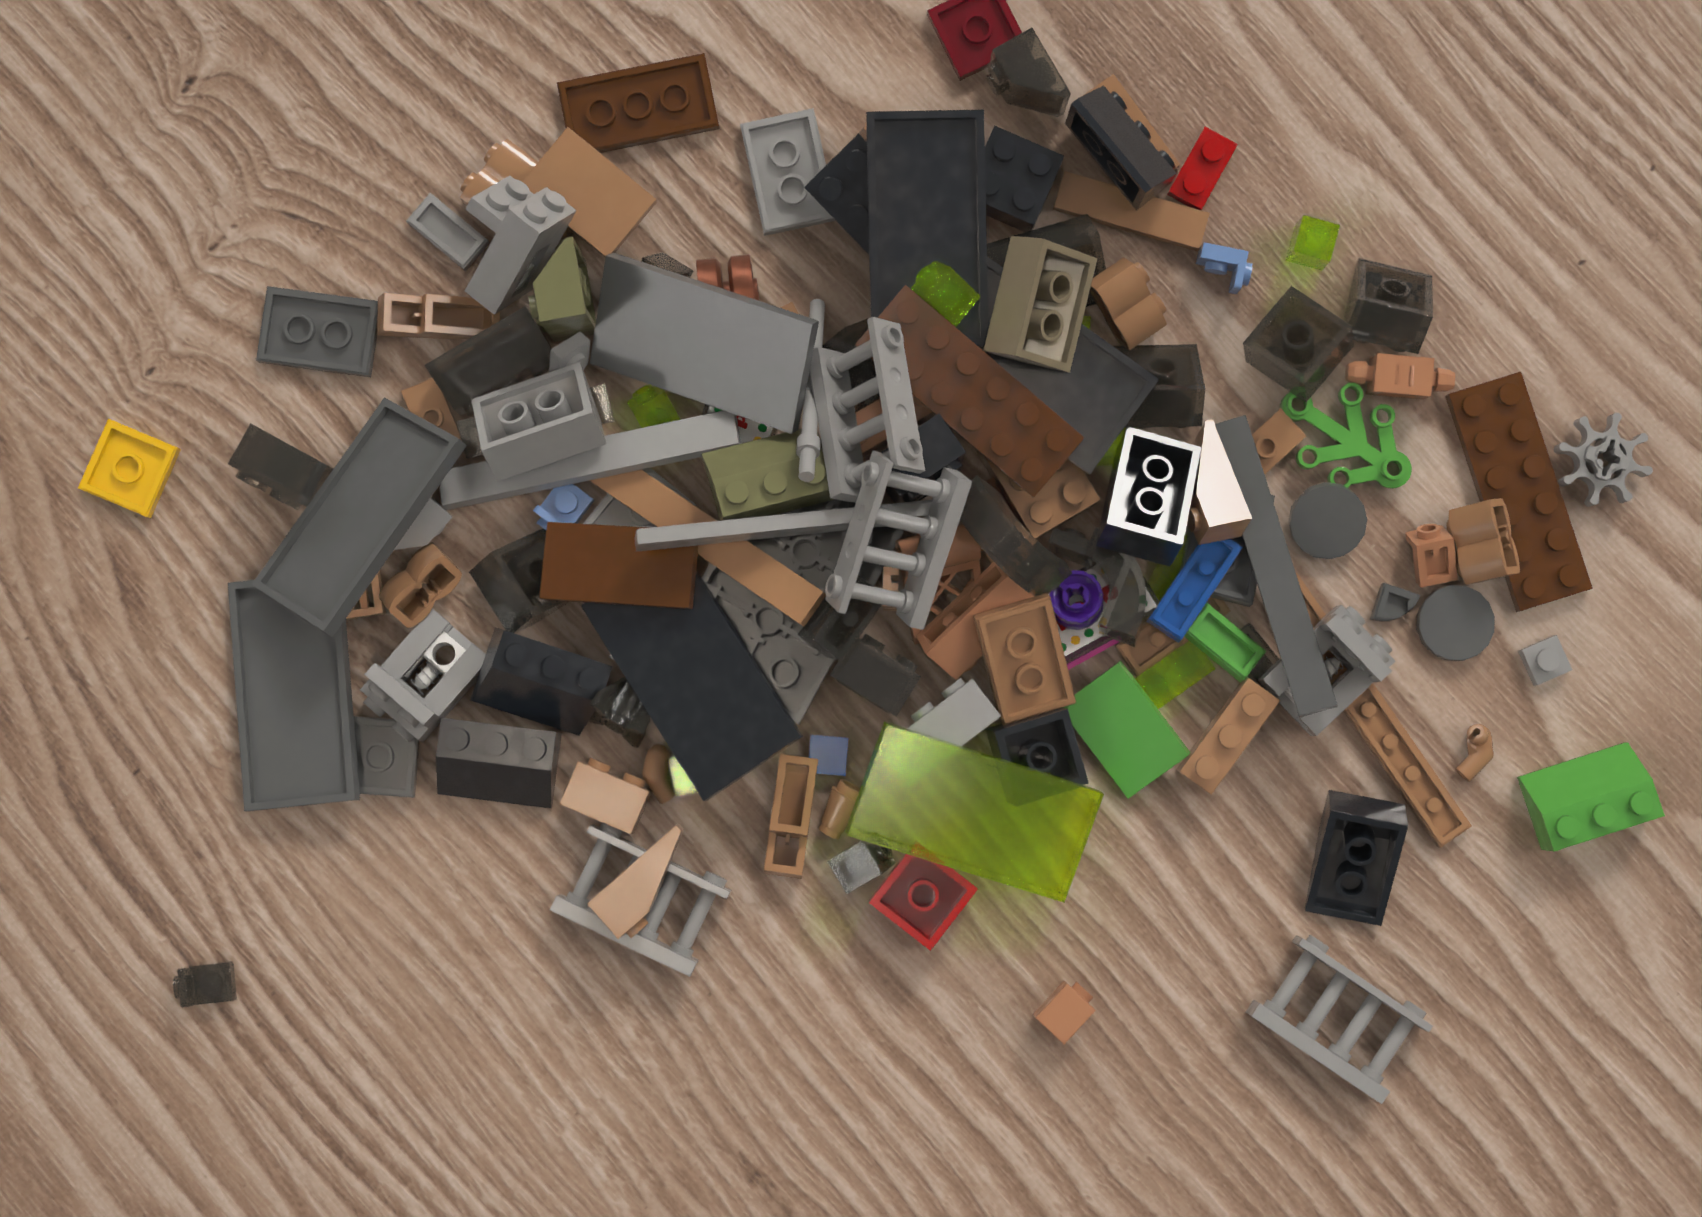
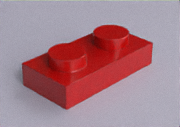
(1202, 169)

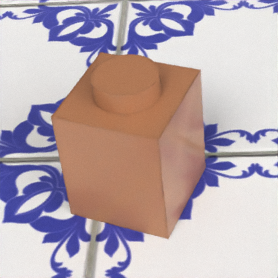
(1065, 1010)

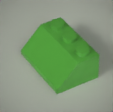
(1589, 797)

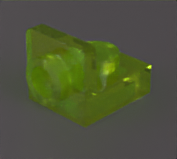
(945, 291)
(652, 406)

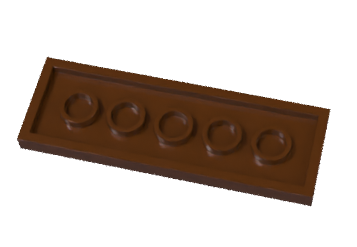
(979, 396)
(1513, 464)

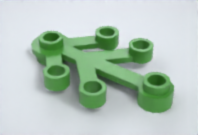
(1352, 441)

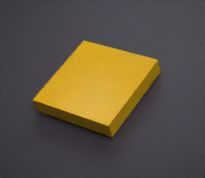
(129, 468)

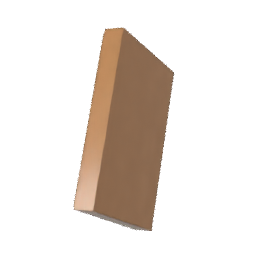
(604, 196)
(1024, 658)

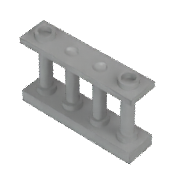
(837, 413)
(924, 565)
(676, 956)
(1337, 1055)

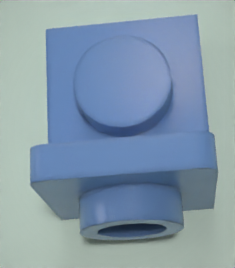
(1219, 259)
(563, 505)

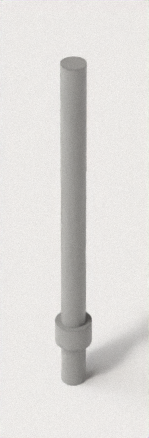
(808, 442)

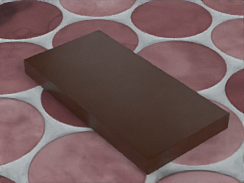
(640, 104)
(603, 568)

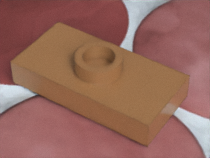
(430, 404)
(1276, 439)

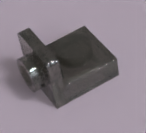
(860, 864)
(205, 984)

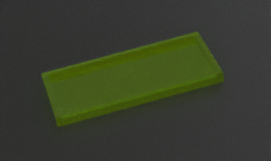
(973, 812)

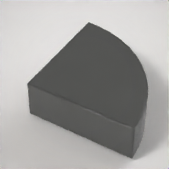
(1392, 603)

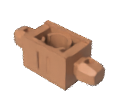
(1400, 376)

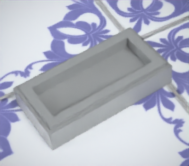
(447, 231)

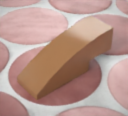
(432, 316)
(790, 816)

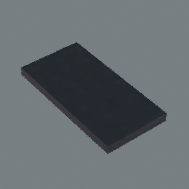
(927, 204)
(1092, 398)
(697, 687)

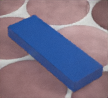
(1193, 587)

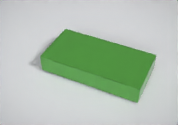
(1224, 643)

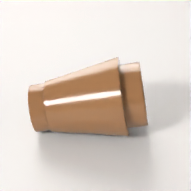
(839, 808)

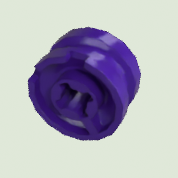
(1078, 615)

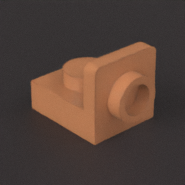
(1433, 555)

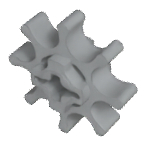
(1615, 451)

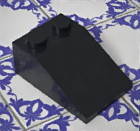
(1356, 857)

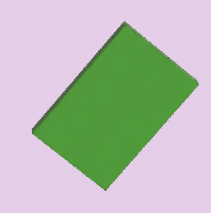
(1125, 730)

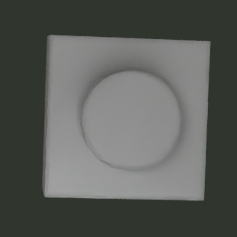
(570, 352)
(1545, 660)

